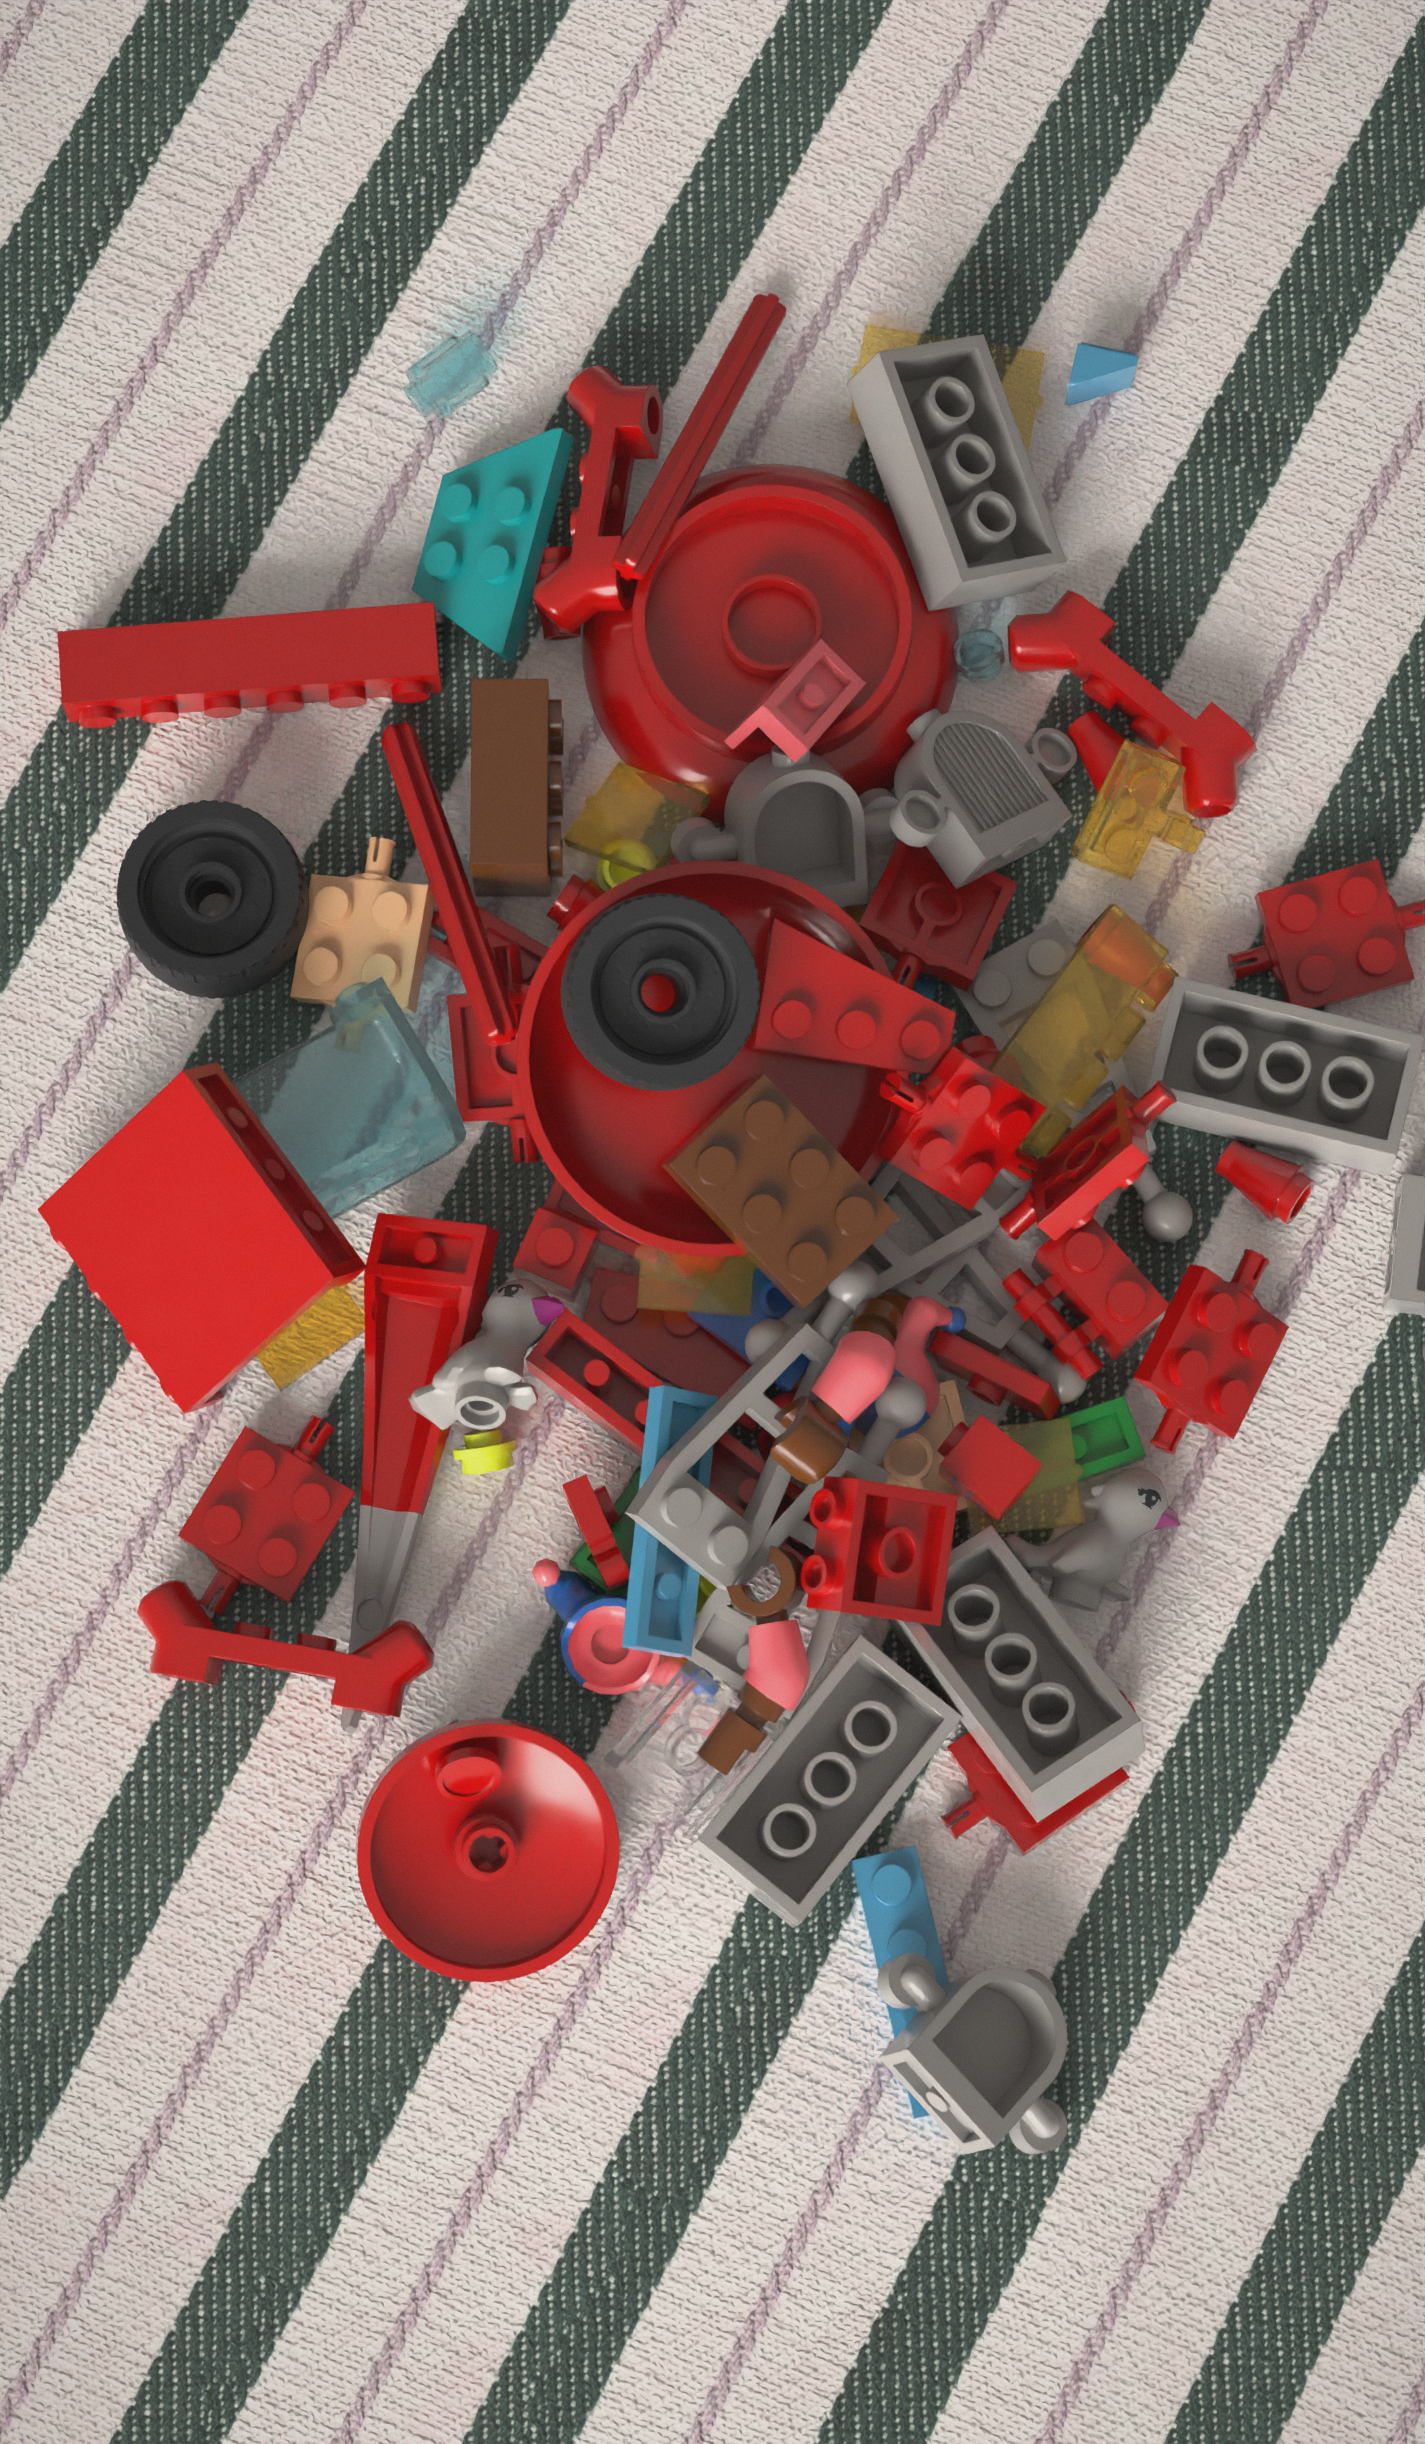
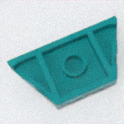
(492, 538)

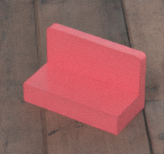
(802, 702)

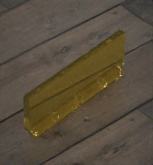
(1084, 1014)

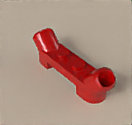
(624, 428)
(1076, 639)
(365, 1680)

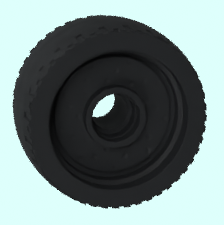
(201, 853)
(711, 980)

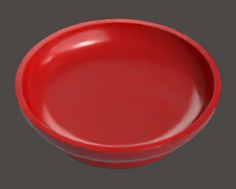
(738, 596)
(612, 1138)

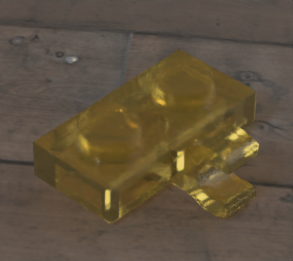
(1134, 810)

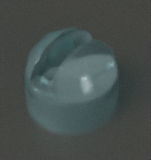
(973, 649)

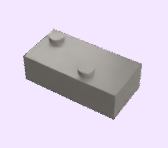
(956, 472)
(1285, 1075)
(1022, 1679)
(827, 1781)

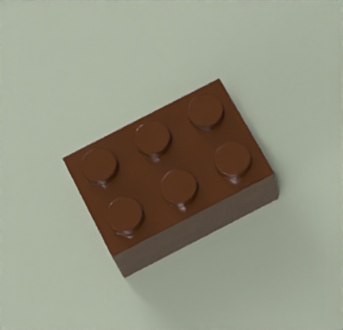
(515, 788)
(780, 1191)

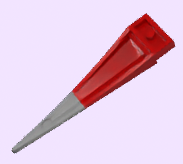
(419, 1308)

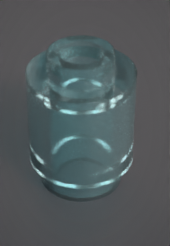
(449, 375)

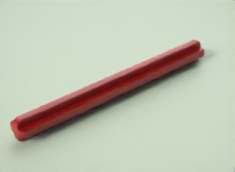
(699, 437)
(449, 885)

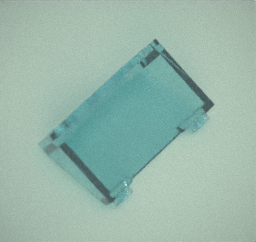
(356, 1102)

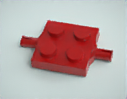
(930, 922)
(1332, 937)
(488, 1075)
(960, 1128)
(1089, 1163)
(1211, 1352)
(266, 1515)
(997, 1801)

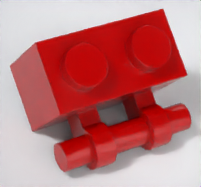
(1097, 1287)

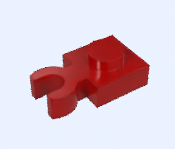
(594, 1514)

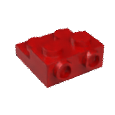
(880, 1550)

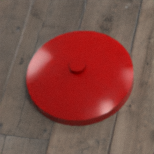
(493, 1879)

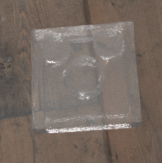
(662, 1748)

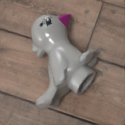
(488, 1371)
(1092, 1556)

